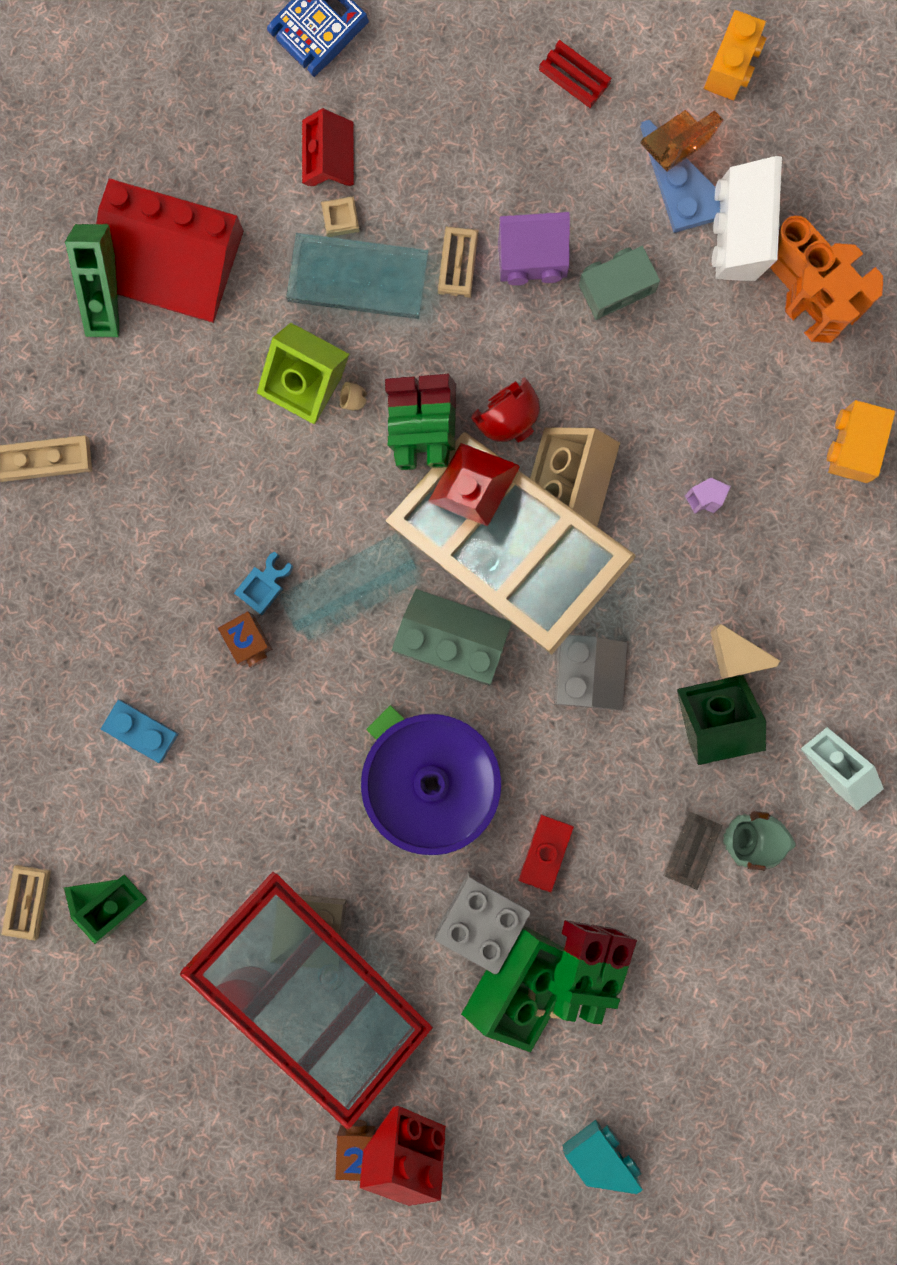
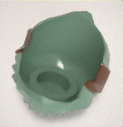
(758, 841)

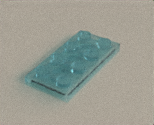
(357, 276)

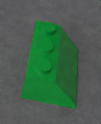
(501, 1000)

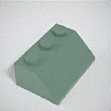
(451, 637)

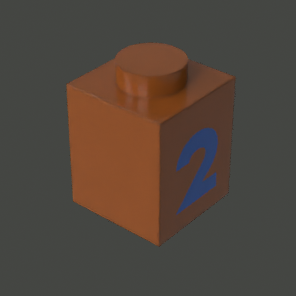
(245, 640)
(350, 1150)

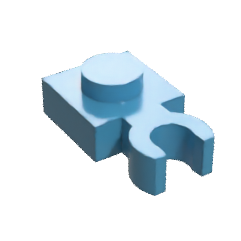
(260, 588)

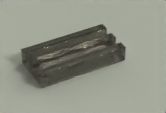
(705, 856)

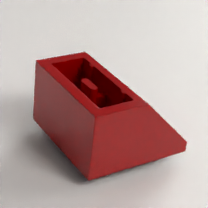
(405, 1159)

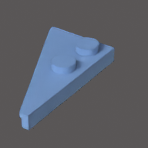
(685, 191)

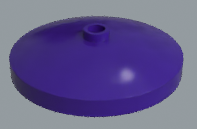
(424, 818)

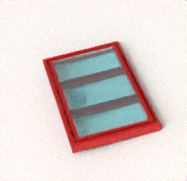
(307, 1000)

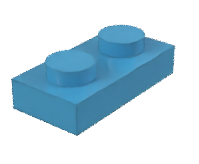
(139, 731)

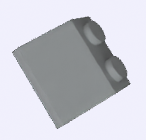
(590, 672)

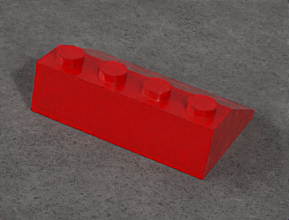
(169, 249)

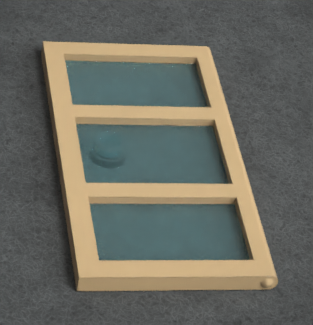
(531, 563)

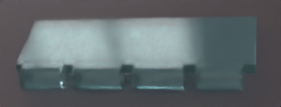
(343, 584)

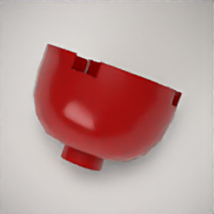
(509, 413)

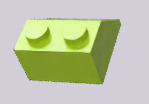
(301, 372)

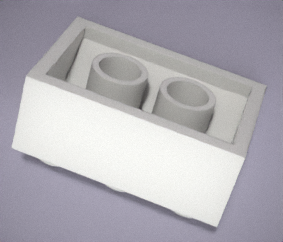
(747, 220)

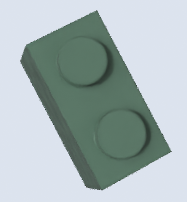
(618, 281)

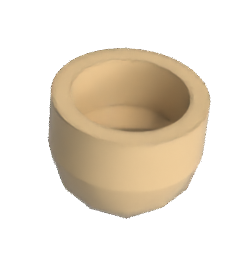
(352, 396)

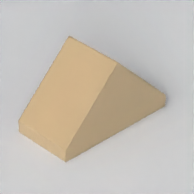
(737, 654)

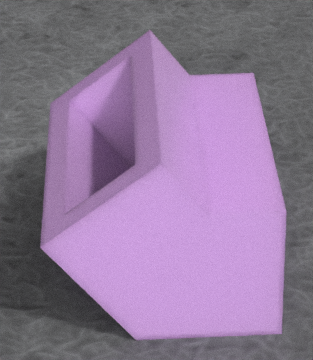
(707, 495)

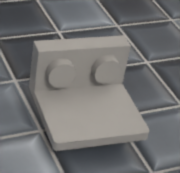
(481, 924)

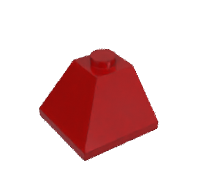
(474, 484)

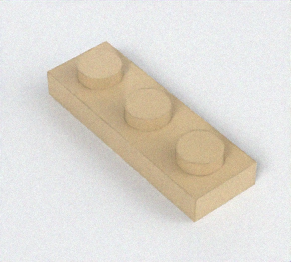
(45, 458)

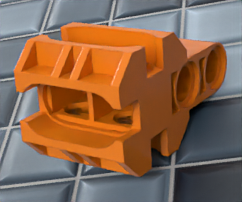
(823, 279)

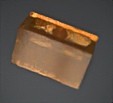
(680, 138)

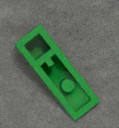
(94, 278)

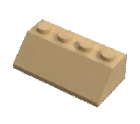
(576, 467)

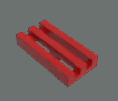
(584, 65)

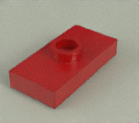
(545, 853)

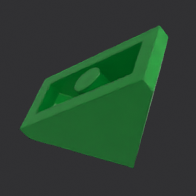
(103, 906)

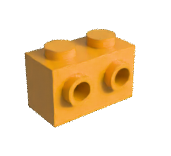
(732, 61)
(860, 441)

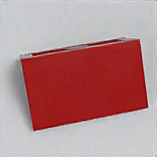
(327, 148)

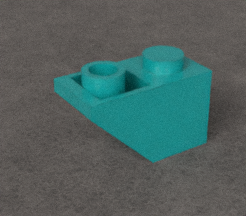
(599, 1162)

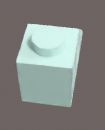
(843, 768)

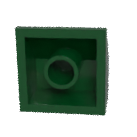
(722, 719)

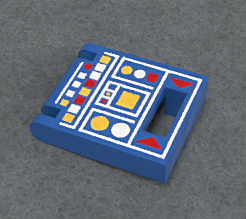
(316, 30)

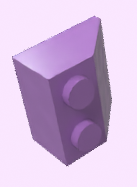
(534, 247)

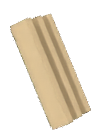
(455, 289)
(32, 872)

